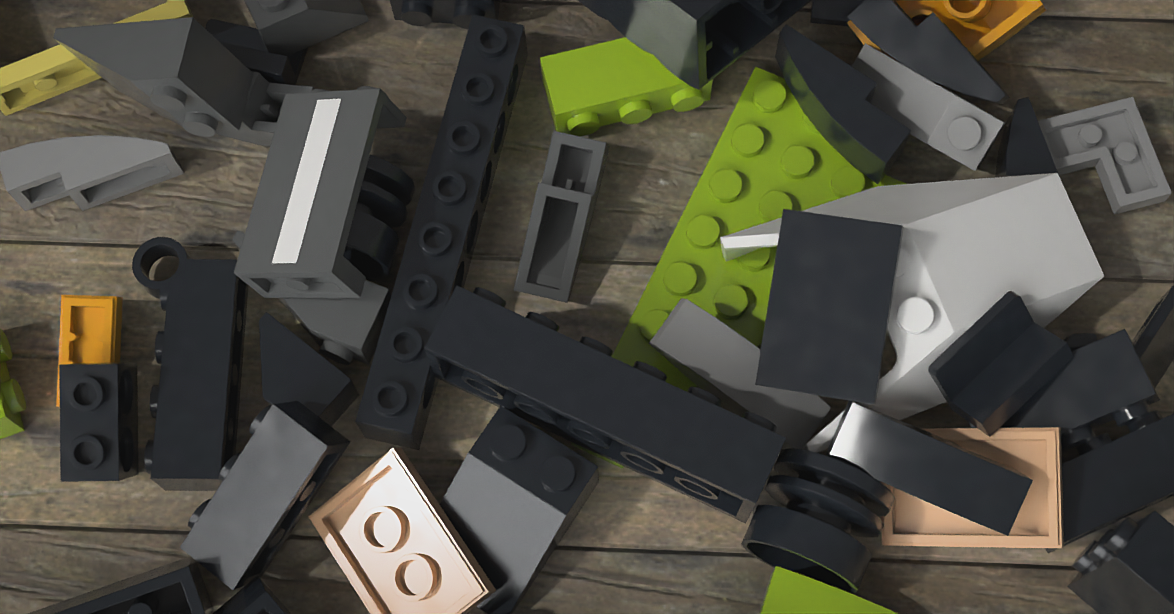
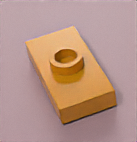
(89, 330)

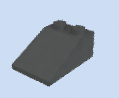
(168, 68)

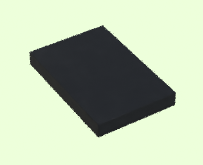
(829, 306)

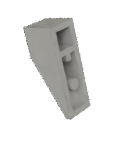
(929, 109)

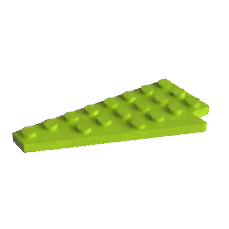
(761, 165)

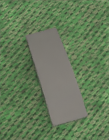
(85, 168)
(728, 366)

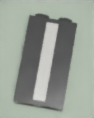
(312, 193)

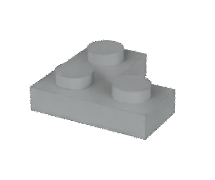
(1118, 147)

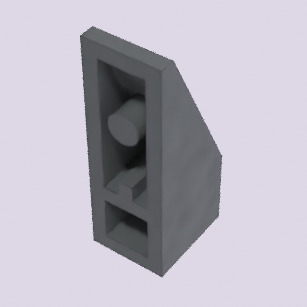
(341, 325)

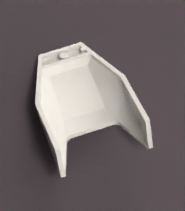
(956, 259)

